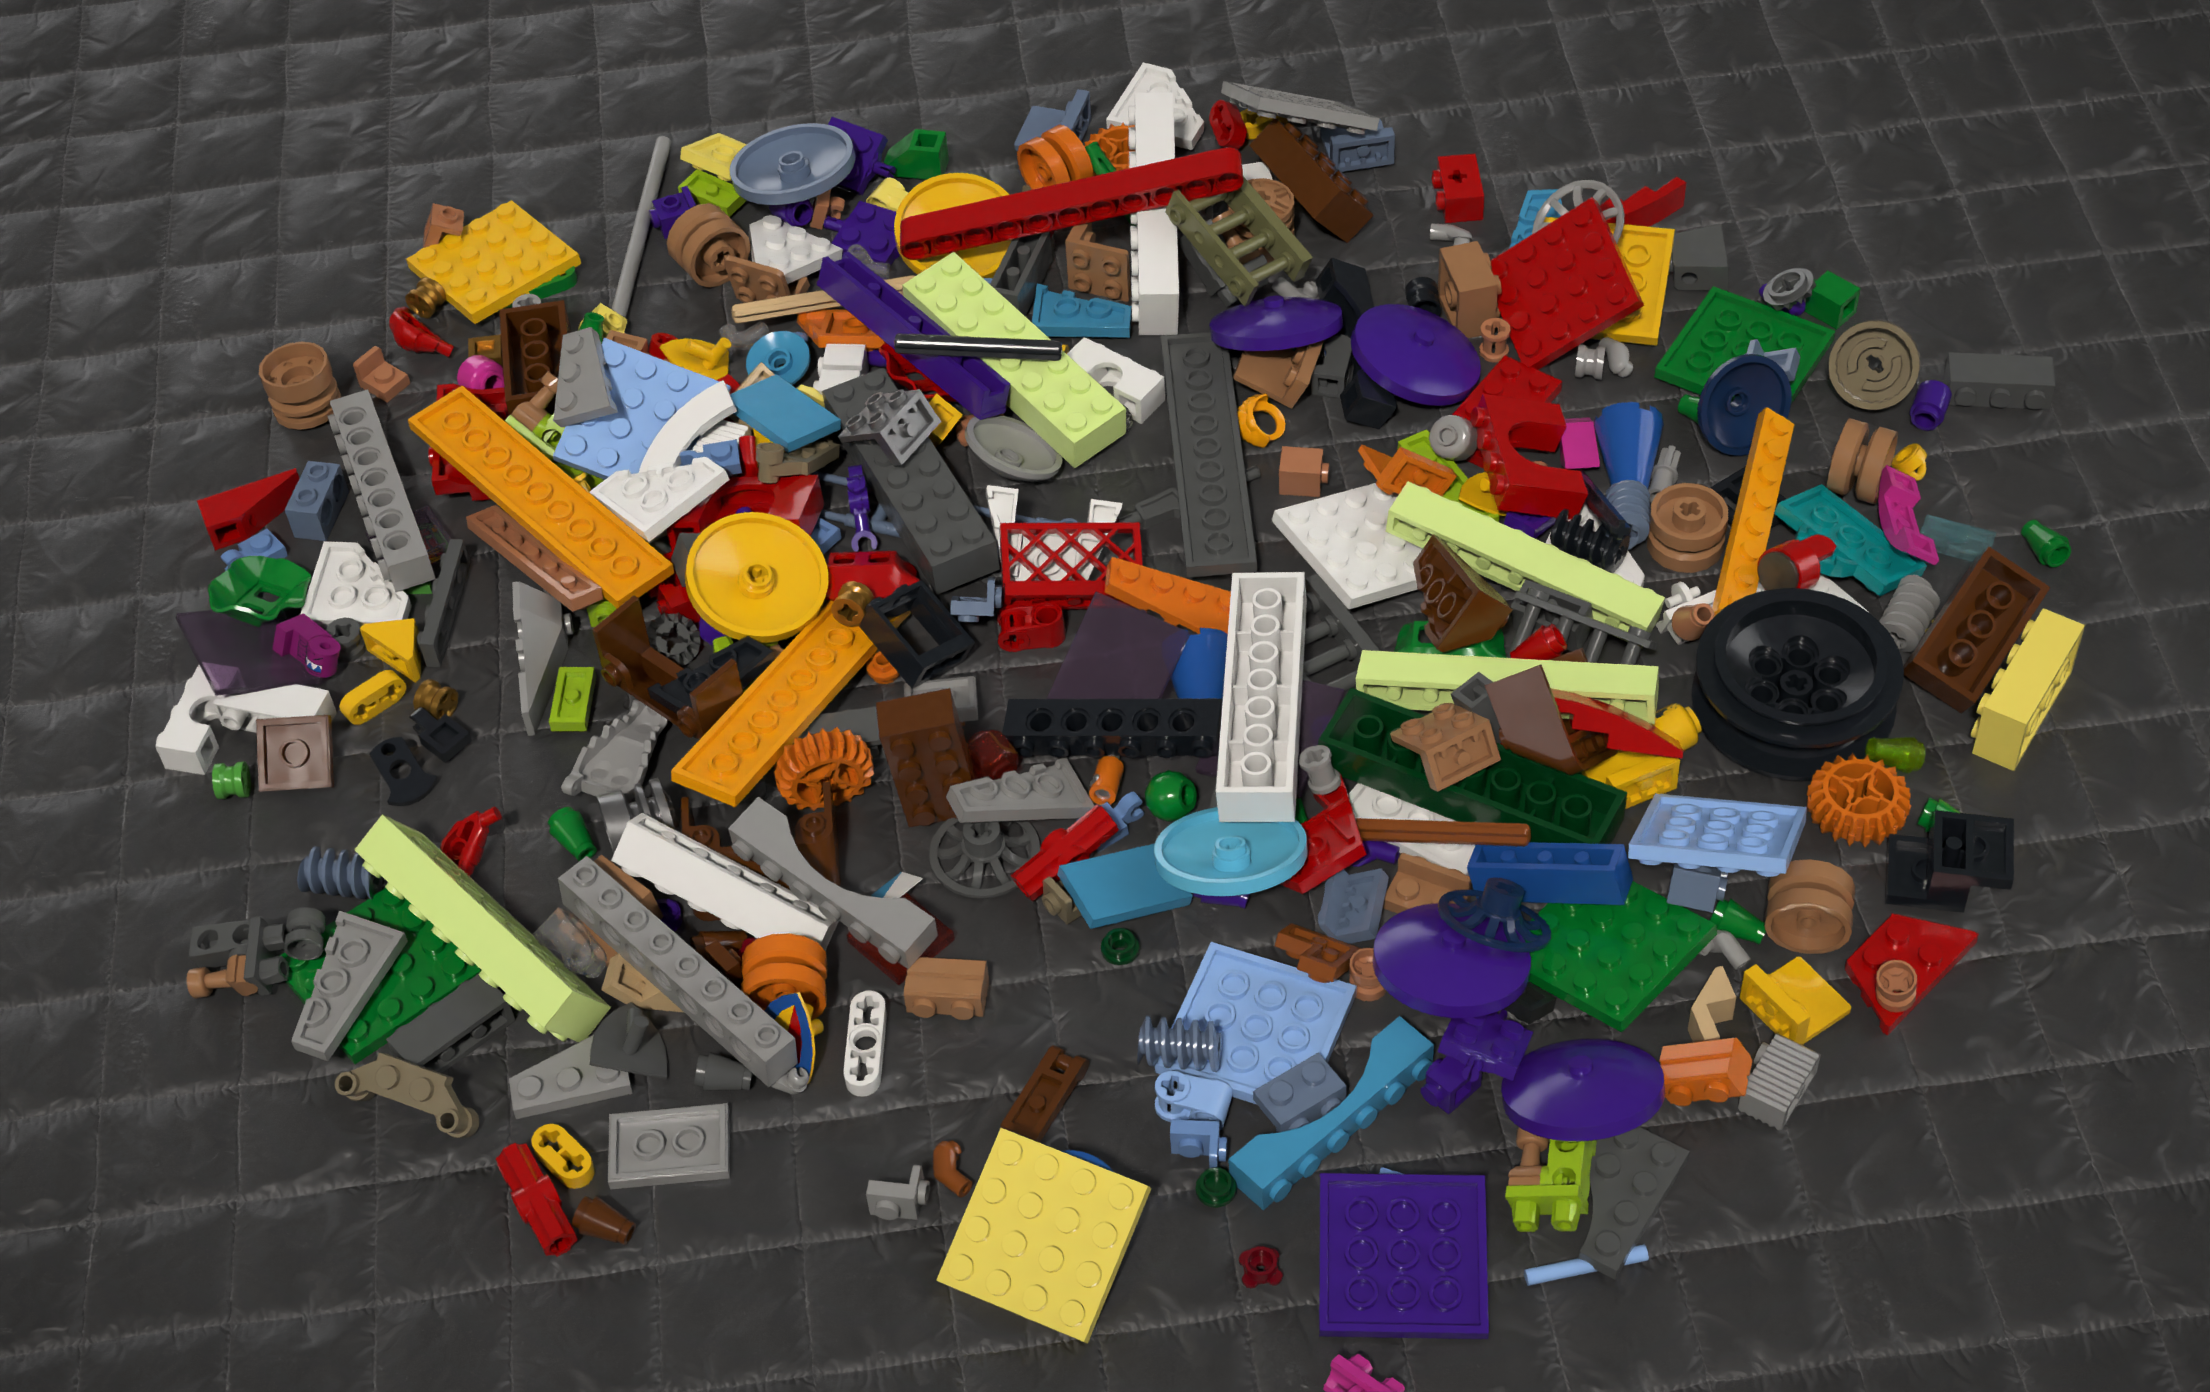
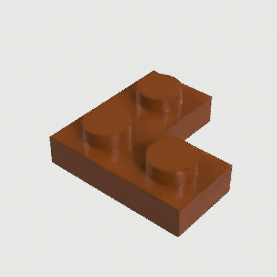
(1318, 954)

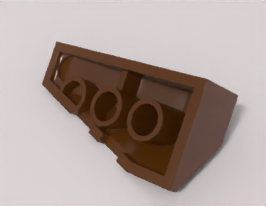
(1456, 599)

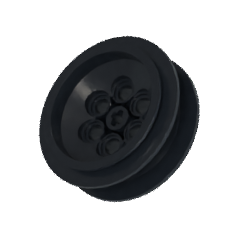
(1795, 681)

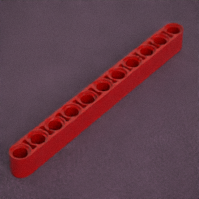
(1070, 203)

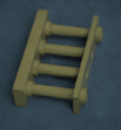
(1263, 223)

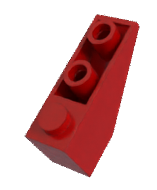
(247, 508)

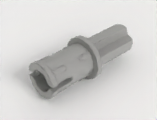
(1665, 472)

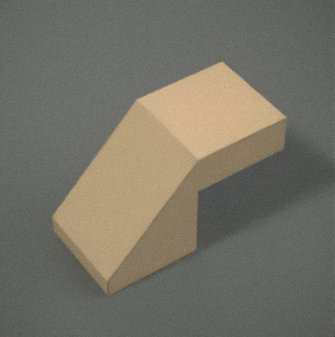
(629, 985)
(1712, 1006)

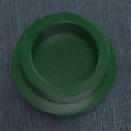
(1215, 1187)

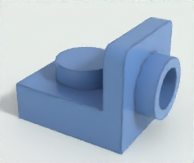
(1198, 1138)

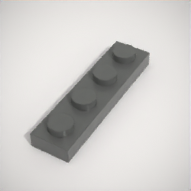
(446, 597)

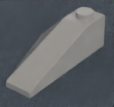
(540, 648)

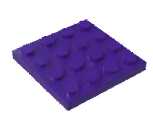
(1403, 1256)

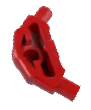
(414, 335)
(468, 837)

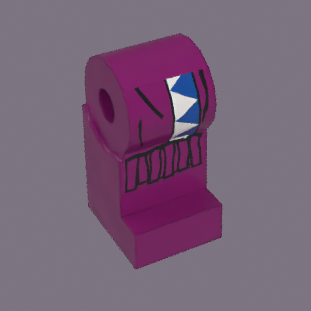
(308, 644)

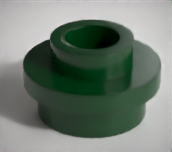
(1119, 939)

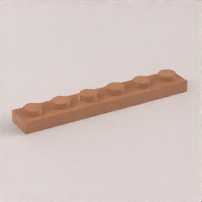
(533, 558)

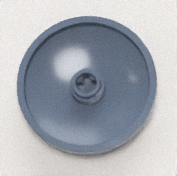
(792, 164)

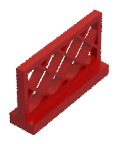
(1065, 593)

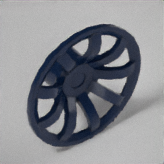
(1499, 902)

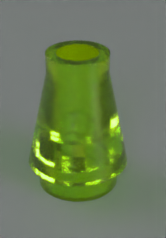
(1901, 752)

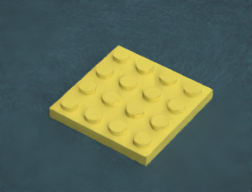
(1044, 1235)

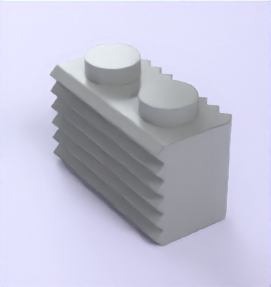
(1778, 1080)

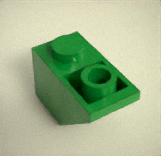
(919, 155)

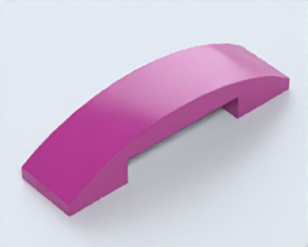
(1896, 502)

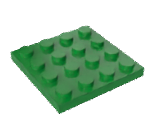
(1723, 330)
(1617, 956)
(418, 977)

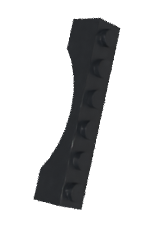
(1349, 288)

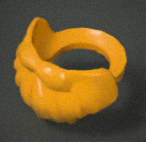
(1247, 425)

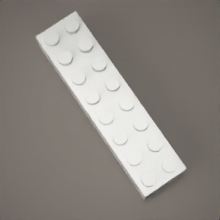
(1154, 236)
(1262, 698)

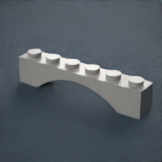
(890, 924)

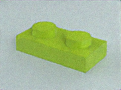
(712, 190)
(572, 699)

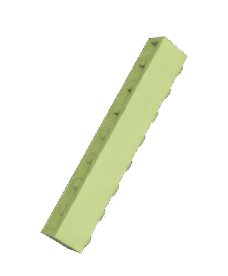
(1513, 556)
(1428, 680)

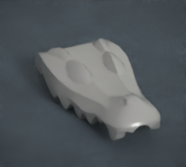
(617, 756)

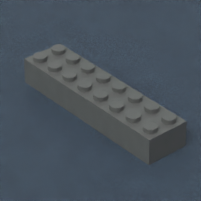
(918, 496)

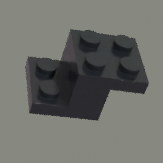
(1955, 855)

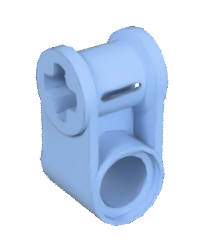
(1193, 1099)

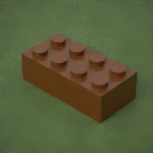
(1312, 179)
(531, 348)
(1975, 630)
(924, 753)

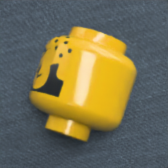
(1679, 724)

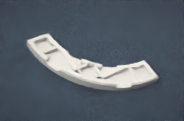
(687, 424)

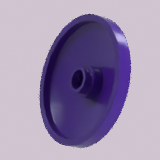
(1276, 323)
(1415, 354)
(1442, 970)
(1584, 1090)

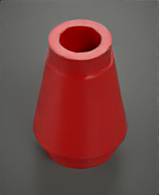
(1541, 645)

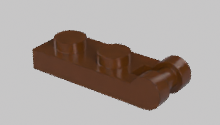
(1045, 1094)

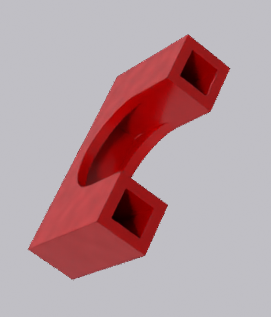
(1514, 480)
(791, 498)

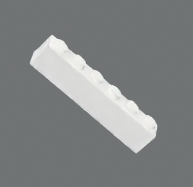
(716, 883)

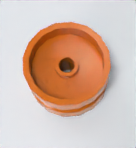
(1054, 158)
(784, 966)

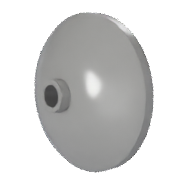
(1012, 449)

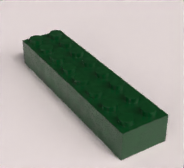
(1509, 791)

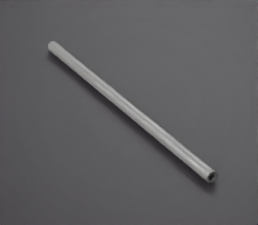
(641, 226)

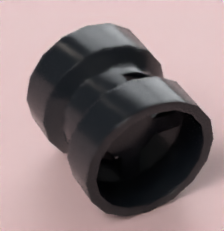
(1423, 294)

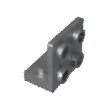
(895, 421)

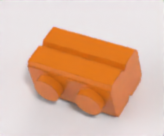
(1705, 1071)

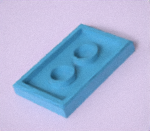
(783, 413)
(1120, 887)

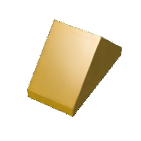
(395, 645)

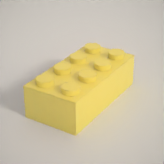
(2026, 688)

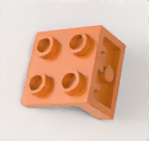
(1406, 466)

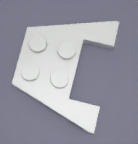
(1002, 509)

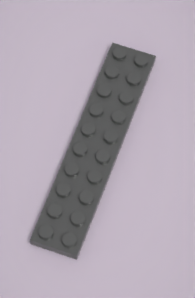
(1207, 457)

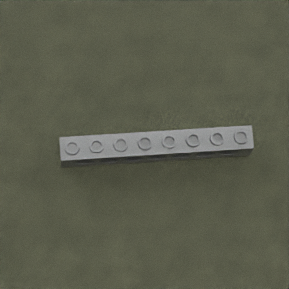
(380, 490)
(678, 971)

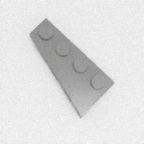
(1032, 795)
(351, 972)

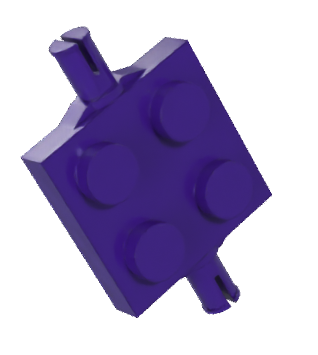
(868, 153)
(868, 227)
(1486, 1044)

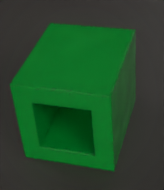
(1833, 300)

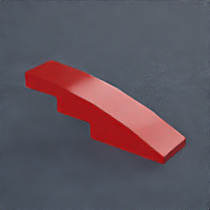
(1650, 206)
(1620, 728)

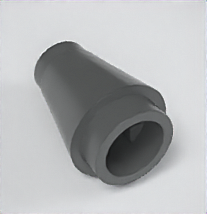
(721, 1073)

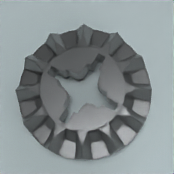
(1797, 279)
(686, 630)

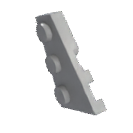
(582, 381)
(565, 1082)

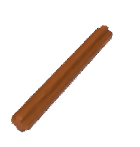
(1444, 832)

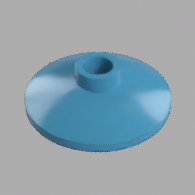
(779, 349)

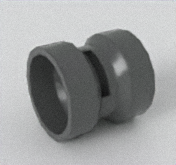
(305, 932)

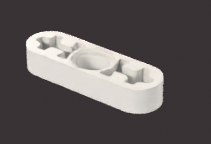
(872, 1057)

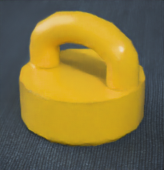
(1910, 459)

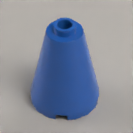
(1629, 441)
(1201, 666)

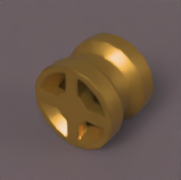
(425, 297)
(851, 603)
(436, 699)

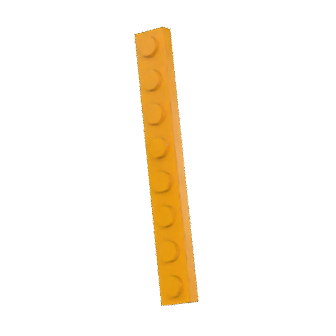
(1754, 508)

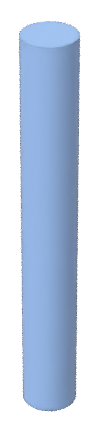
(1575, 1267)

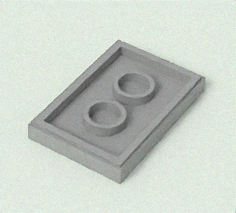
(669, 1146)

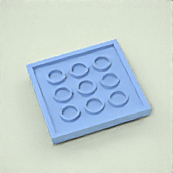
(645, 396)
(1718, 834)
(1265, 1016)

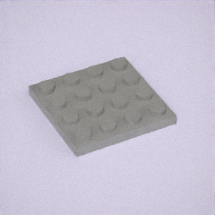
(1299, 108)

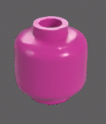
(480, 373)

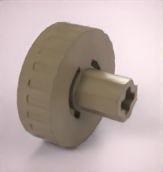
(1895, 351)

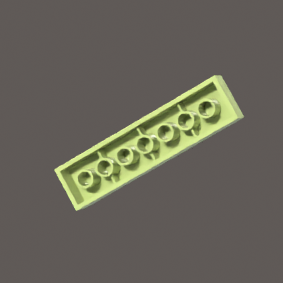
(1048, 395)
(481, 931)

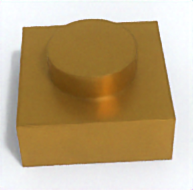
(487, 346)

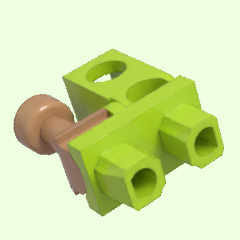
(535, 422)
(1553, 1188)

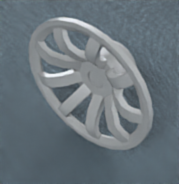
(1577, 188)

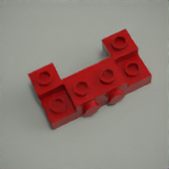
(447, 478)

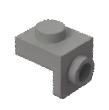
(898, 1200)

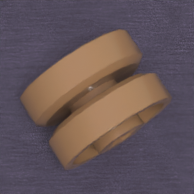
(703, 241)
(1855, 459)
(1687, 527)
(1810, 907)

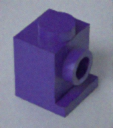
(669, 209)
(1446, 1084)

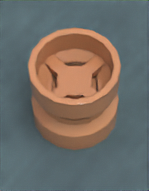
(1896, 976)
(1364, 977)

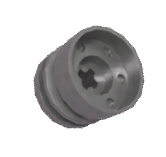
(618, 812)

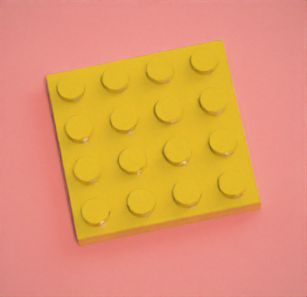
(1648, 259)
(494, 261)

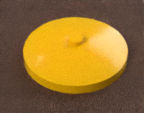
(947, 192)
(756, 577)

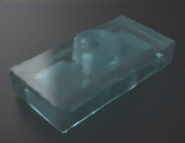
(1957, 538)

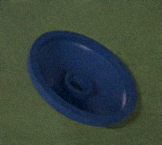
(1756, 385)

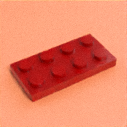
(1511, 380)

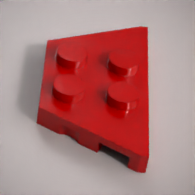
(1923, 944)

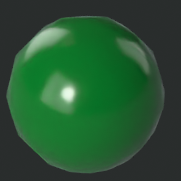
(1170, 796)

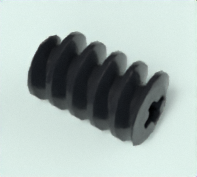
(1588, 544)

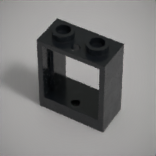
(933, 616)

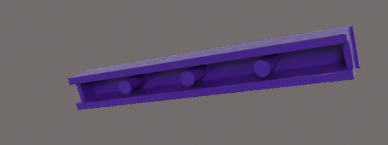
(890, 313)

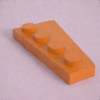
(1171, 596)

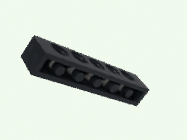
(1099, 717)

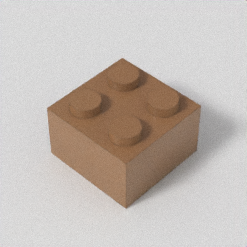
(1467, 287)

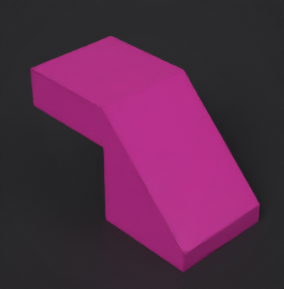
(1579, 444)

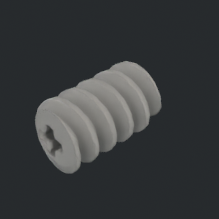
(1910, 612)

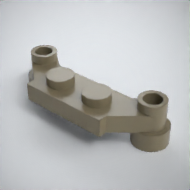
(802, 461)
(413, 1087)

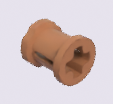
(1487, 331)

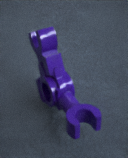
(859, 506)

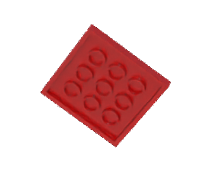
(1564, 285)

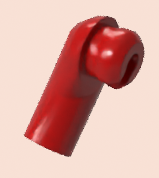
(747, 452)

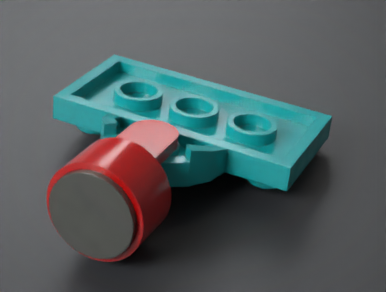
(1832, 542)

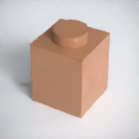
(1302, 471)

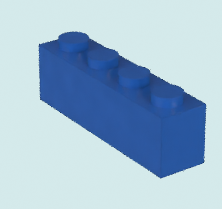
(1557, 871)

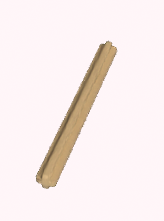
(795, 304)

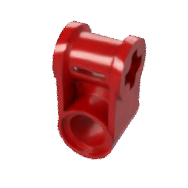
(1034, 626)

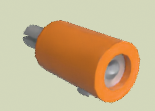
(1106, 780)

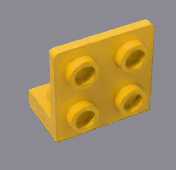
(1637, 774)
(1793, 1000)

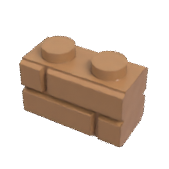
(946, 987)

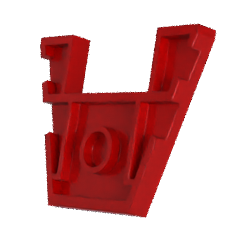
(1331, 841)

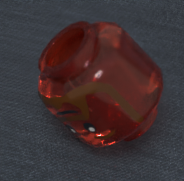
(992, 754)

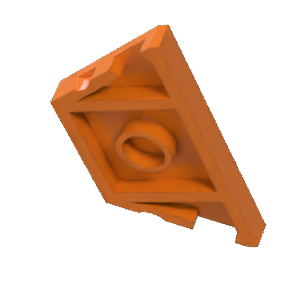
(837, 327)

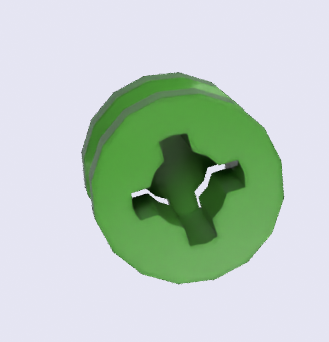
(231, 780)

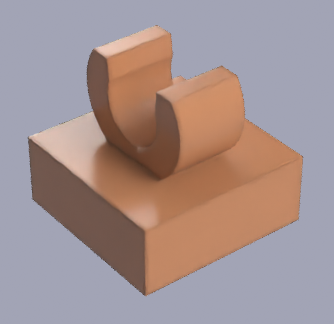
(825, 206)

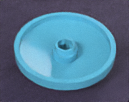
(1228, 856)

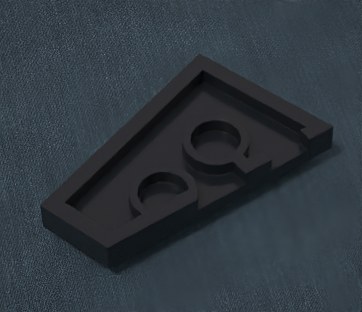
(751, 661)

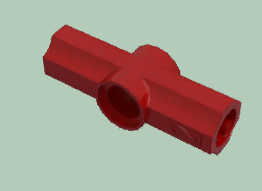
(1064, 847)
(536, 1199)

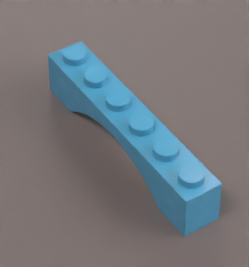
(1276, 1161)

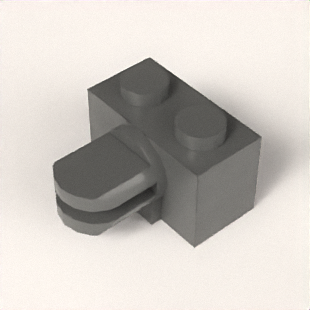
(1579, 630)

